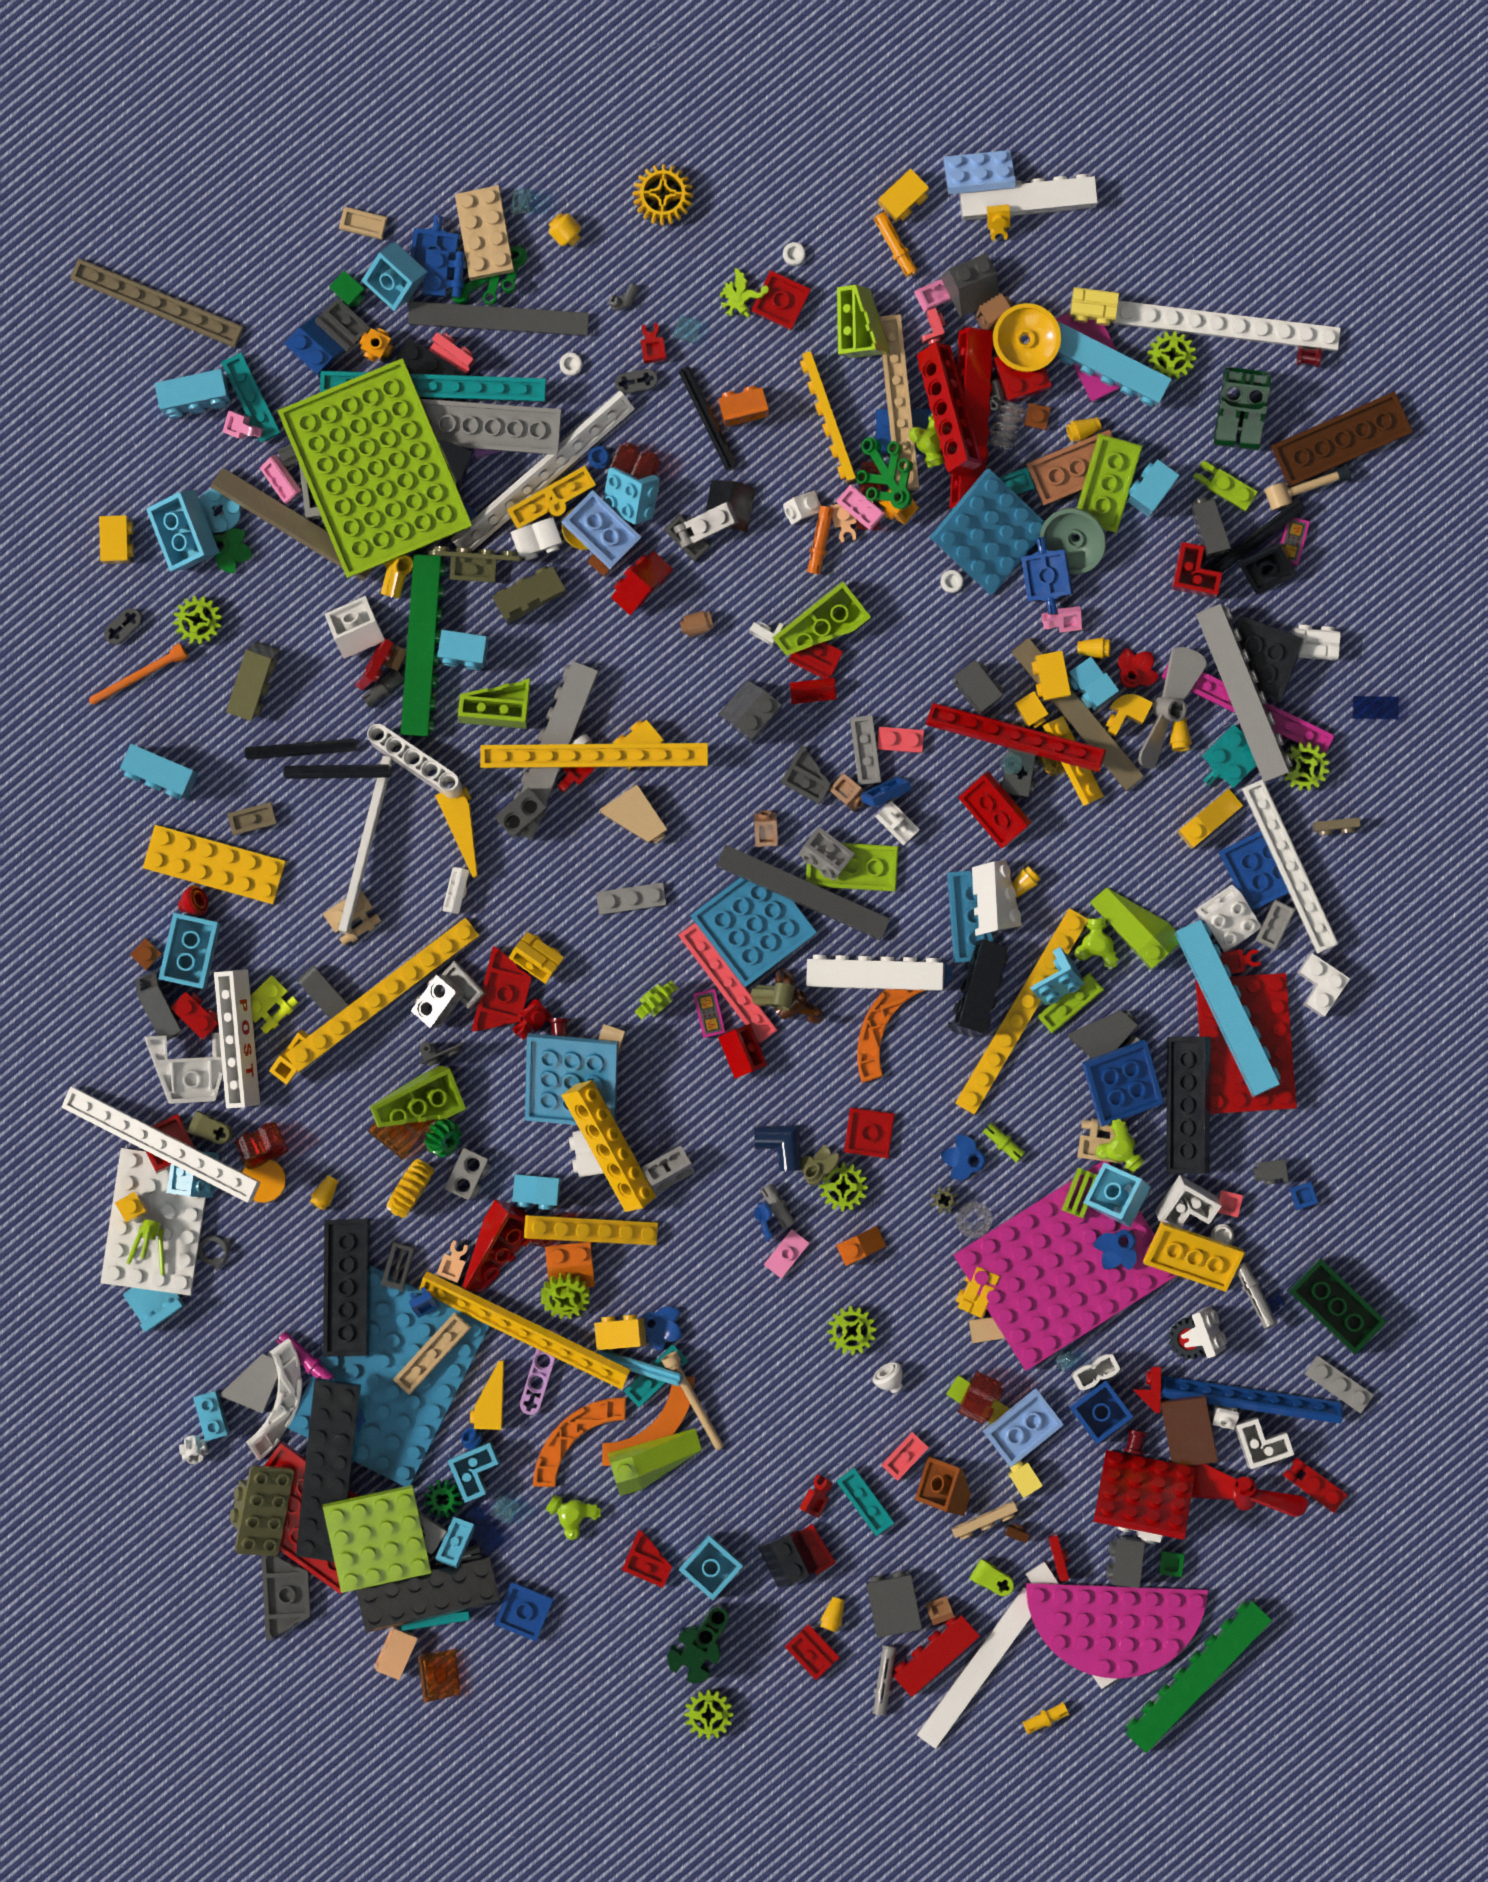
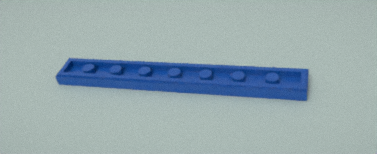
(1254, 1399)

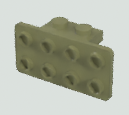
(473, 566)
(261, 1509)

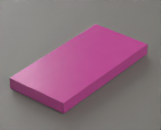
(1093, 386)

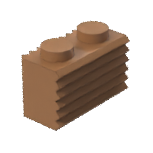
(992, 310)

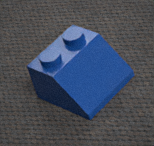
(314, 347)

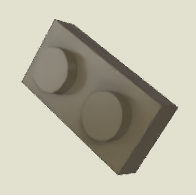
(252, 818)
(1345, 825)

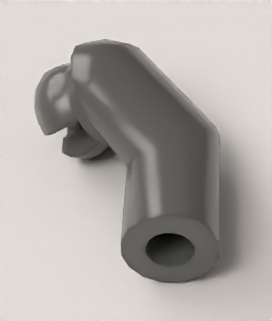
(626, 300)
(997, 394)

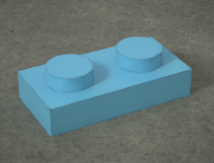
(455, 1542)

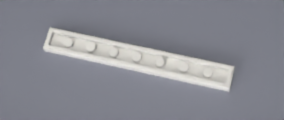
(364, 850)
(1290, 866)
(976, 1671)

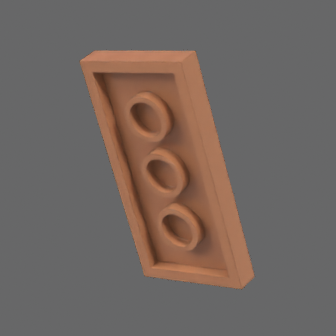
(1062, 471)

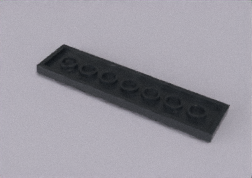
(327, 1462)

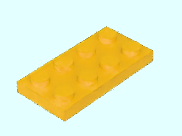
(1193, 1256)

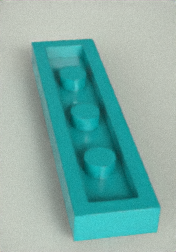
(250, 396)

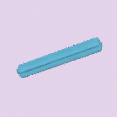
(644, 1368)

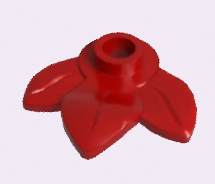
(1137, 665)

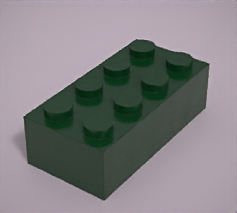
(1336, 1306)

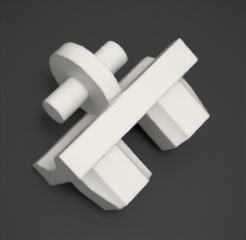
(897, 823)

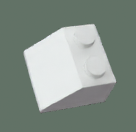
(354, 627)

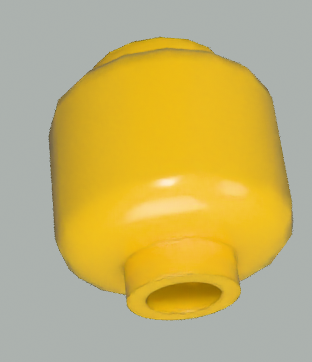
(564, 229)

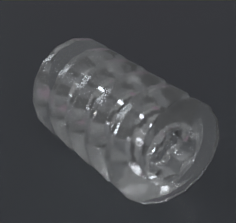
(1006, 426)

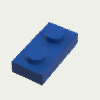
(880, 794)

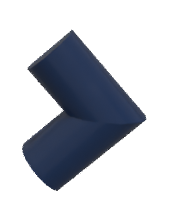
(784, 1138)

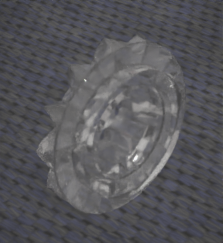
(981, 1212)

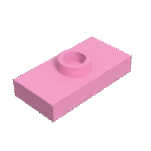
(932, 295)
(280, 479)
(860, 507)
(786, 1253)

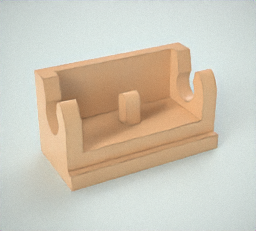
(395, 1652)

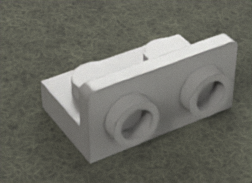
(825, 854)

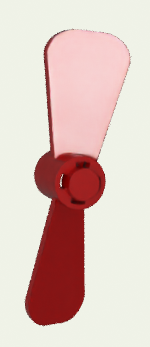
(1214, 1484)

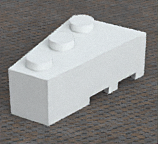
(995, 898)

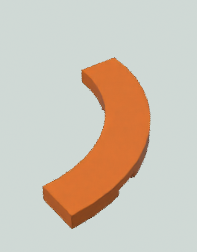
(873, 1028)
(662, 1426)
(569, 1430)

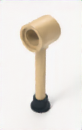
(1281, 496)

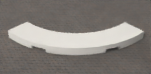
(286, 1400)

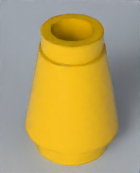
(1081, 429)
(1094, 648)
(1180, 736)
(1025, 881)
(324, 1193)
(833, 1615)

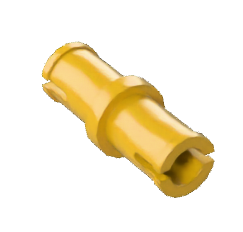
(1045, 1718)

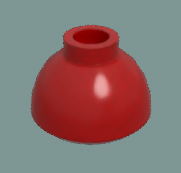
(193, 901)

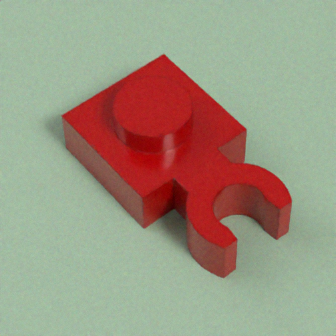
(652, 347)
(1236, 960)

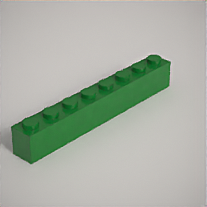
(421, 646)
(1197, 1676)

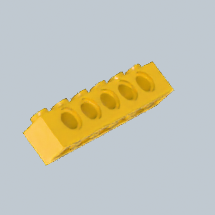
(608, 1146)

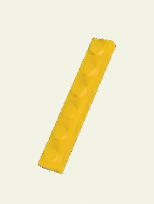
(830, 427)
(590, 1230)

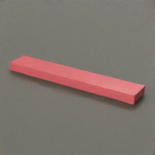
(727, 982)

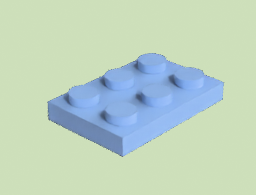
(979, 172)
(601, 529)
(1023, 1427)

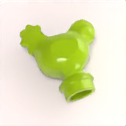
(928, 443)
(1097, 944)
(1120, 1148)
(572, 1514)

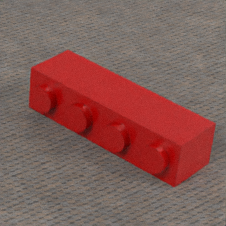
(935, 1655)

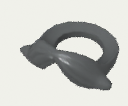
(224, 1244)

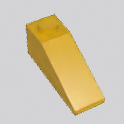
(1209, 818)
(489, 1407)

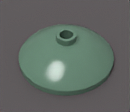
(1081, 553)

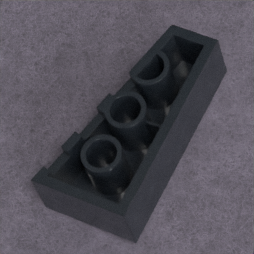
(979, 989)

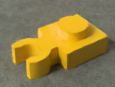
(998, 220)

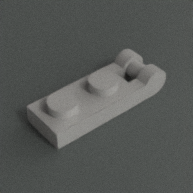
(706, 524)

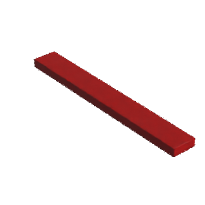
(1016, 737)

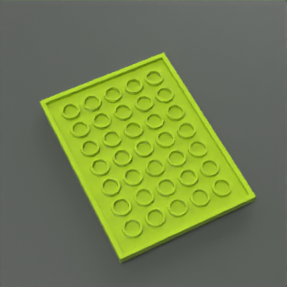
(375, 468)

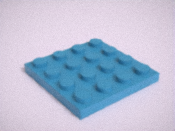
(988, 531)
(752, 928)
(557, 1065)

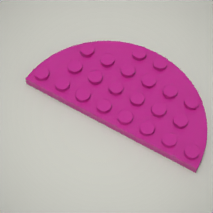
(1115, 1627)

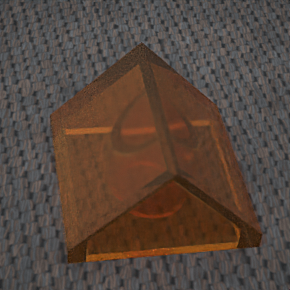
(439, 1674)

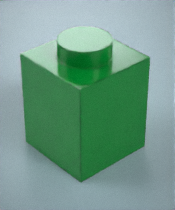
(348, 290)

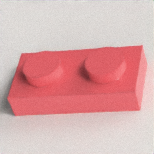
(900, 740)
(904, 1456)

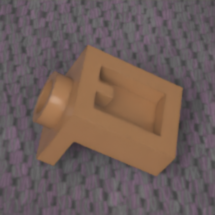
(847, 792)
(765, 828)

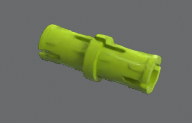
(1003, 1142)

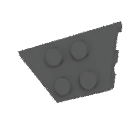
(284, 1594)

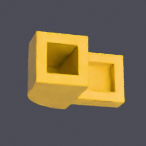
(1128, 706)
(282, 1067)

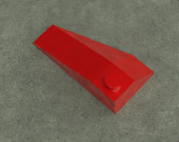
(497, 1243)

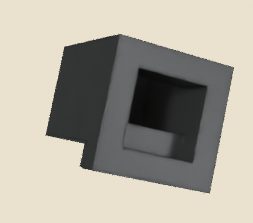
(1271, 1171)

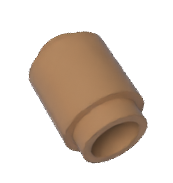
(696, 623)

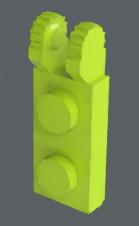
(1227, 487)

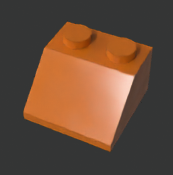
(743, 406)
(573, 1259)

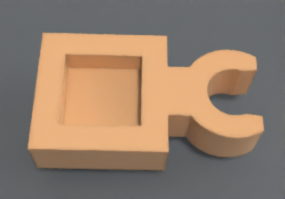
(843, 519)
(452, 1266)

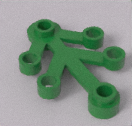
(494, 280)
(888, 474)

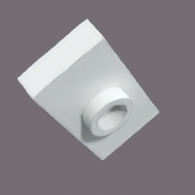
(456, 890)

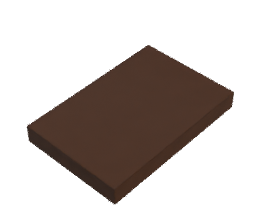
(1189, 1430)

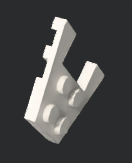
(187, 1078)

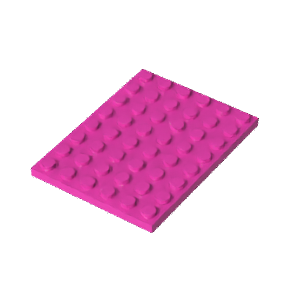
(1054, 1276)

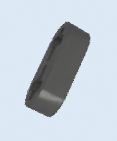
(634, 376)
(119, 622)

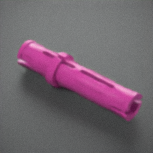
(312, 1365)

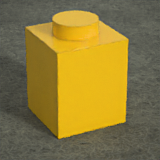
(1031, 710)
(131, 1207)

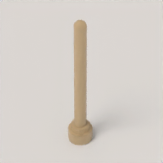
(673, 1363)

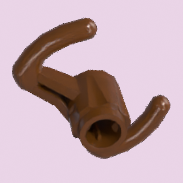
(799, 1002)

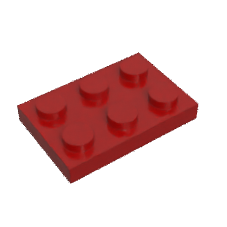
(994, 809)

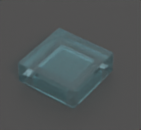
(687, 329)

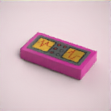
(1294, 538)
(709, 1013)

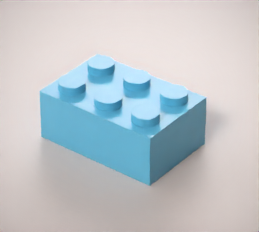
(193, 393)
(182, 530)
(158, 772)
(189, 951)

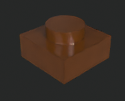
(1017, 1532)

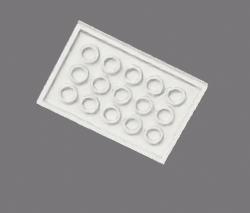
(179, 1217)

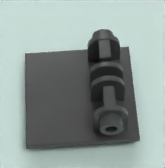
(432, 1056)

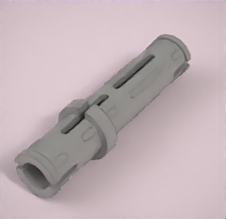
(1252, 1288)
(880, 1708)

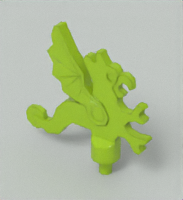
(741, 295)

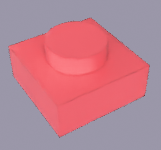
(1230, 1203)

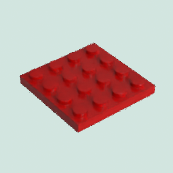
(1144, 1494)

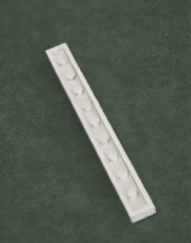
(1227, 326)
(545, 471)
(161, 1144)

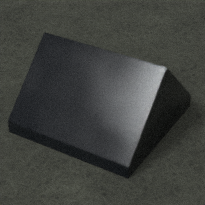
(457, 460)
(738, 495)
(1268, 568)

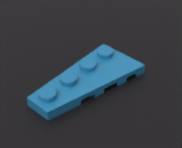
(962, 915)

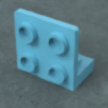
(1060, 983)
(187, 1184)
(153, 1306)

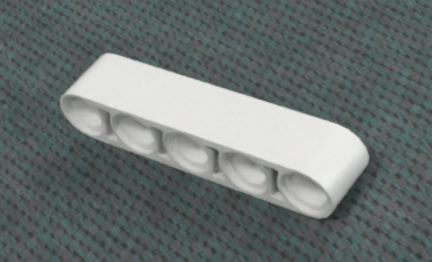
(419, 769)

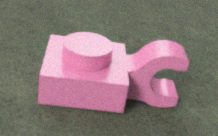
(238, 426)
(1067, 619)

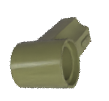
(777, 996)

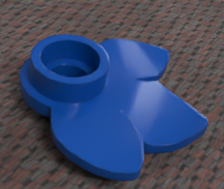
(960, 1156)
(763, 1214)
(1114, 1252)
(664, 1329)

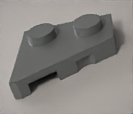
(806, 777)

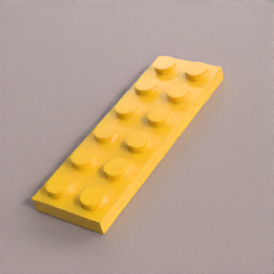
(214, 864)

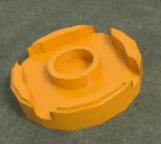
(271, 1178)

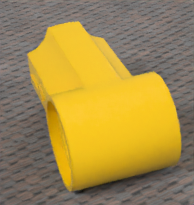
(396, 575)

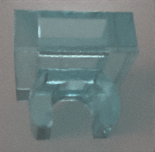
(521, 201)
(504, 1509)

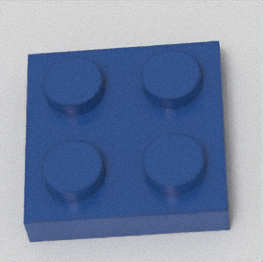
(523, 1611)

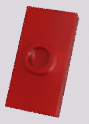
(813, 691)
(1060, 1557)

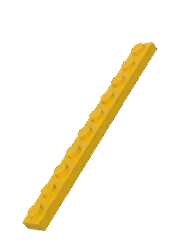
(594, 755)
(381, 995)
(1018, 1015)
(525, 1331)

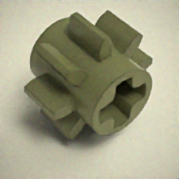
(950, 1202)

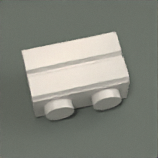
(1319, 643)

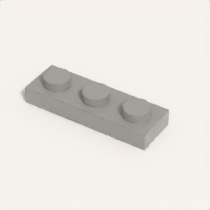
(865, 750)
(631, 898)
(1338, 1384)

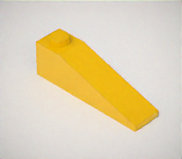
(459, 818)

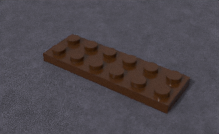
(1341, 439)

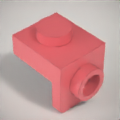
(936, 322)

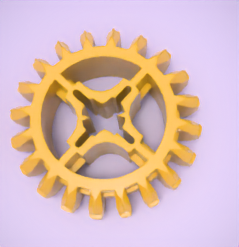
(663, 175)
(410, 1188)

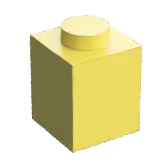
(1024, 1478)

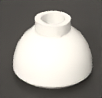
(889, 1377)

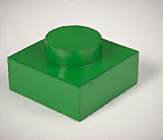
(1171, 1563)

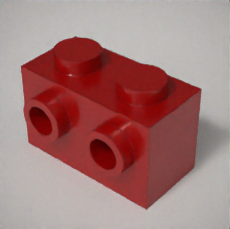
(195, 1015)
(742, 1051)

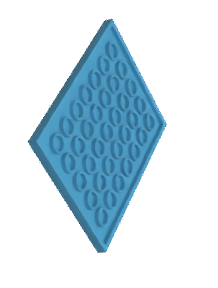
(398, 1423)

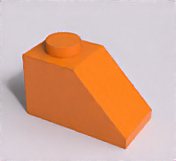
(861, 1245)

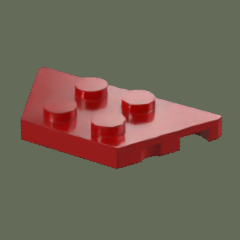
(505, 994)

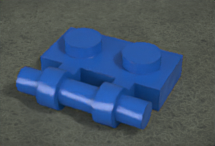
(437, 267)

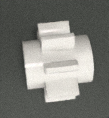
(193, 1449)

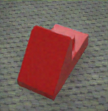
(1151, 1396)

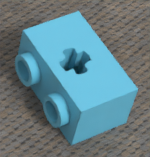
(211, 1415)

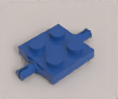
(434, 239)
(1047, 575)

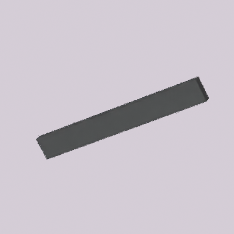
(498, 318)
(802, 892)

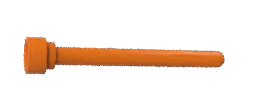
(176, 654)

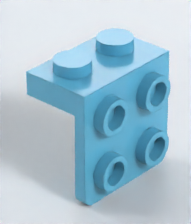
(631, 497)

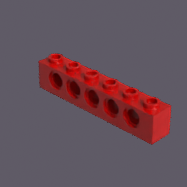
(949, 409)

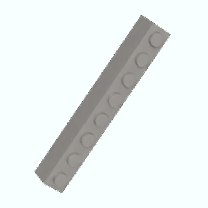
(1244, 693)
(560, 730)

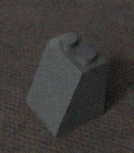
(750, 711)

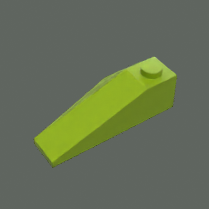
(828, 618)
(1140, 929)
(422, 1099)
(646, 1462)

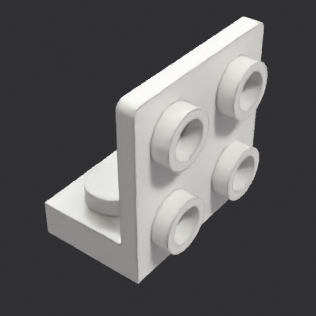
(1229, 918)

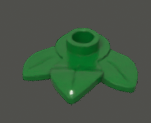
(233, 550)

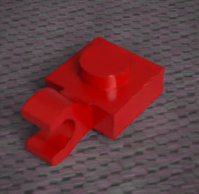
(575, 775)
(533, 1018)
(816, 1499)

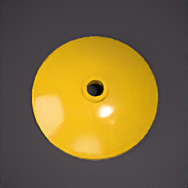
(1034, 323)

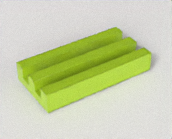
(1079, 1171)

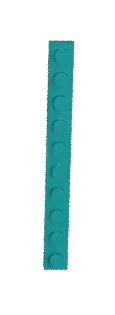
(459, 386)

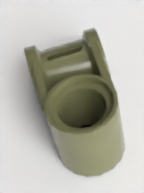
(207, 1127)

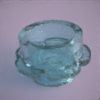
(1011, 757)
(1065, 1361)

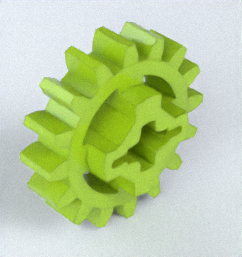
(1161, 354)
(199, 610)
(1314, 759)
(656, 999)
(830, 1186)
(565, 1296)
(844, 1323)
(719, 1714)

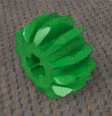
(443, 1137)
(444, 1506)

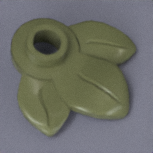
(819, 1166)

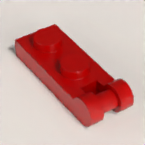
(1315, 1485)

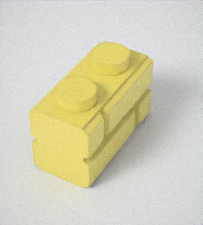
(1094, 305)

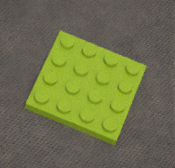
(376, 1538)

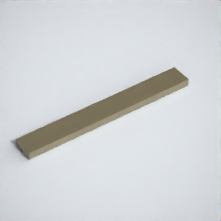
(157, 303)
(278, 515)
(1084, 723)

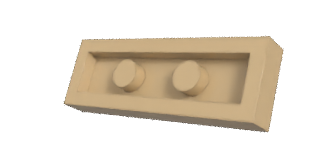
(985, 1520)

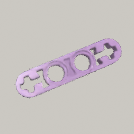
(544, 1373)

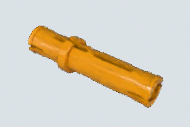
(893, 240)

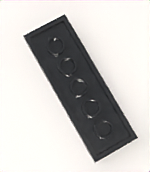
(1188, 1105)
(346, 1288)
(428, 1595)

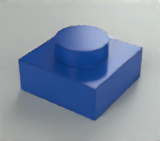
(1303, 1195)

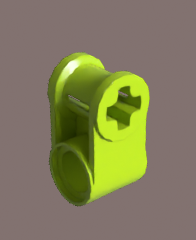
(988, 1576)

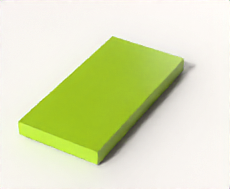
(1109, 480)
(869, 869)

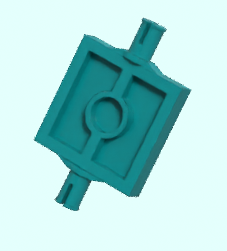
(1229, 757)

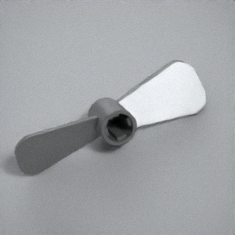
(1182, 673)

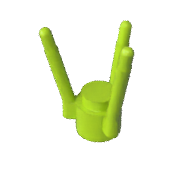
(149, 1230)

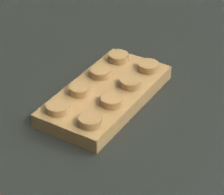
(484, 233)

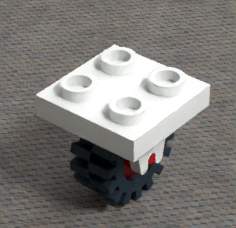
(1198, 1335)

